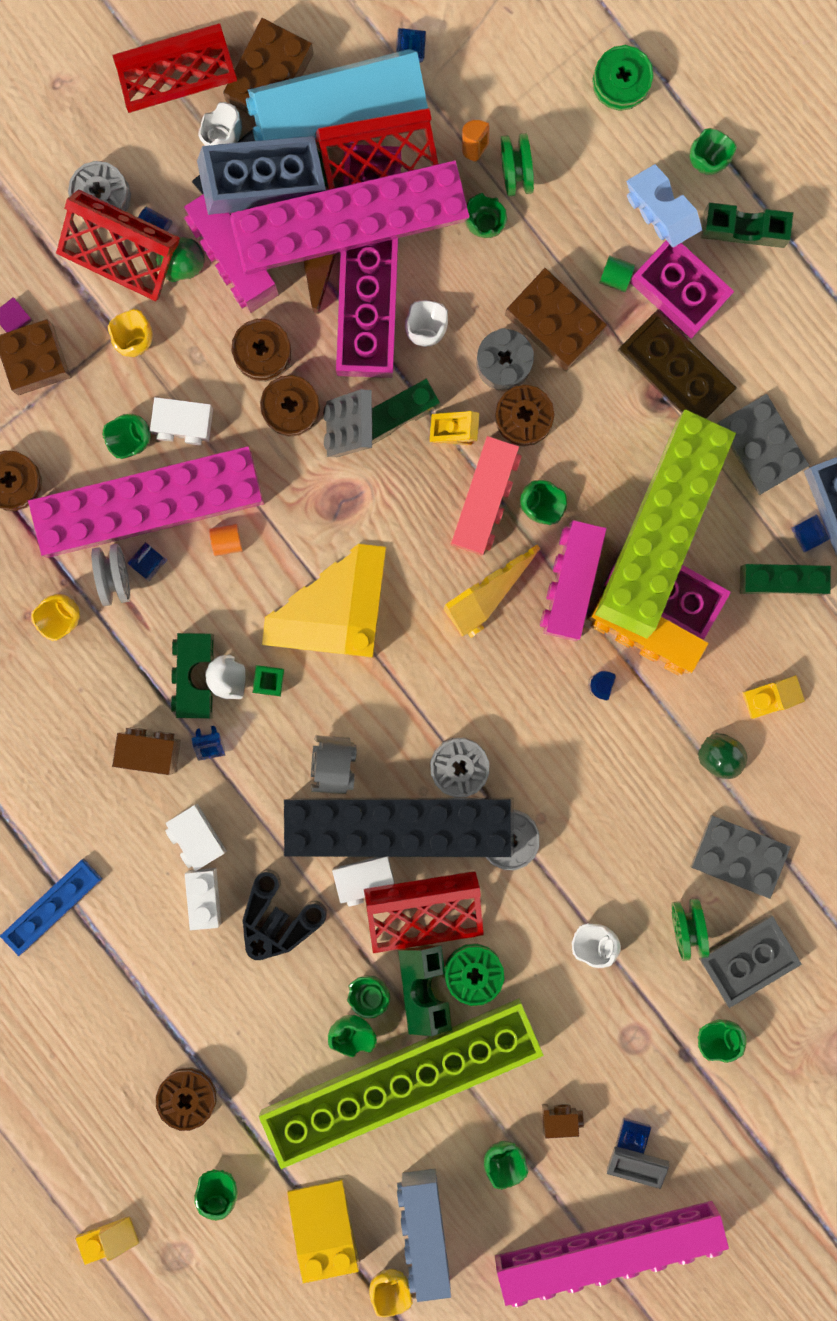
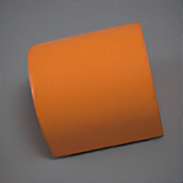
(475, 139)
(225, 540)

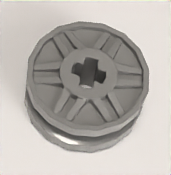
(103, 176)
(110, 575)
(475, 763)
(526, 847)

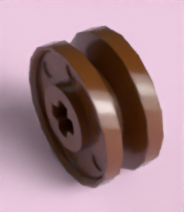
(253, 335)
(299, 392)
(528, 399)
(28, 481)
(181, 1115)

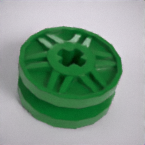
(629, 63)
(517, 164)
(690, 929)
(483, 988)

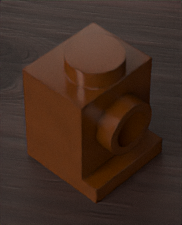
(561, 1121)

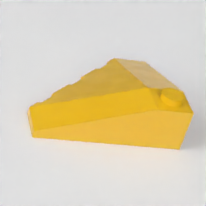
(480, 600)
(336, 610)

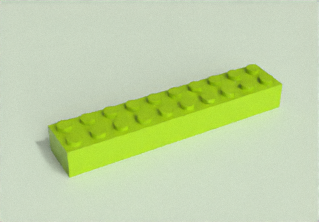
(400, 1083)

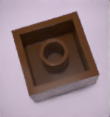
(33, 357)
(146, 752)

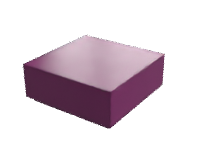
(13, 316)

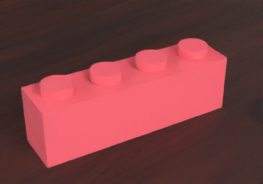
(485, 495)

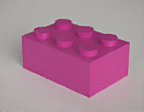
(681, 287)

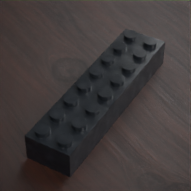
(399, 827)

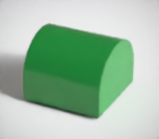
(617, 273)
(268, 680)

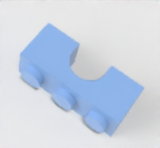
(671, 217)

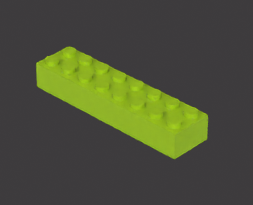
(665, 524)

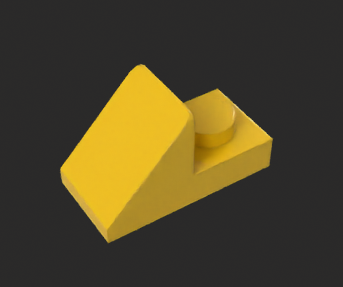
(454, 428)
(773, 697)
(107, 1241)

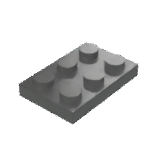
(348, 423)
(764, 444)
(740, 856)
(750, 961)

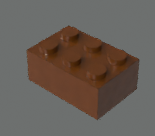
(268, 59)
(555, 319)

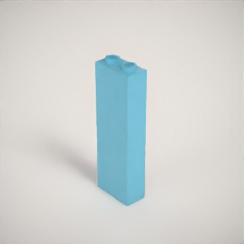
(338, 96)

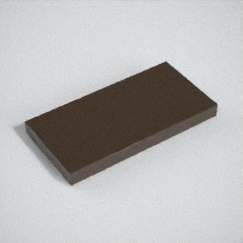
(676, 367)

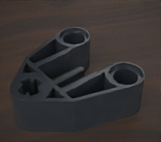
(296, 933)

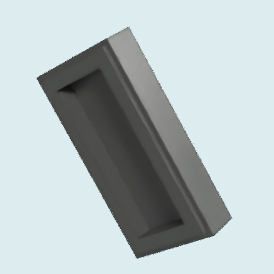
(637, 1167)

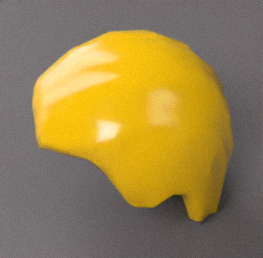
(130, 333)
(56, 616)
(390, 1293)

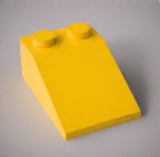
(323, 1231)

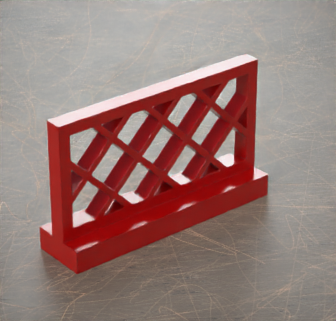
(172, 56)
(371, 129)
(128, 227)
(422, 895)

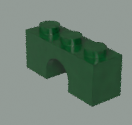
(728, 224)
(402, 408)
(785, 579)
(190, 651)
(423, 1010)

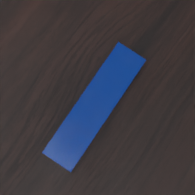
(51, 907)

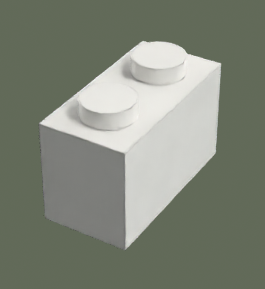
(181, 420)
(195, 838)
(357, 876)
(203, 899)

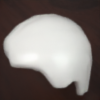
(221, 125)
(426, 322)
(226, 677)
(596, 945)

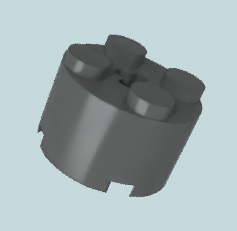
(503, 343)
(332, 764)

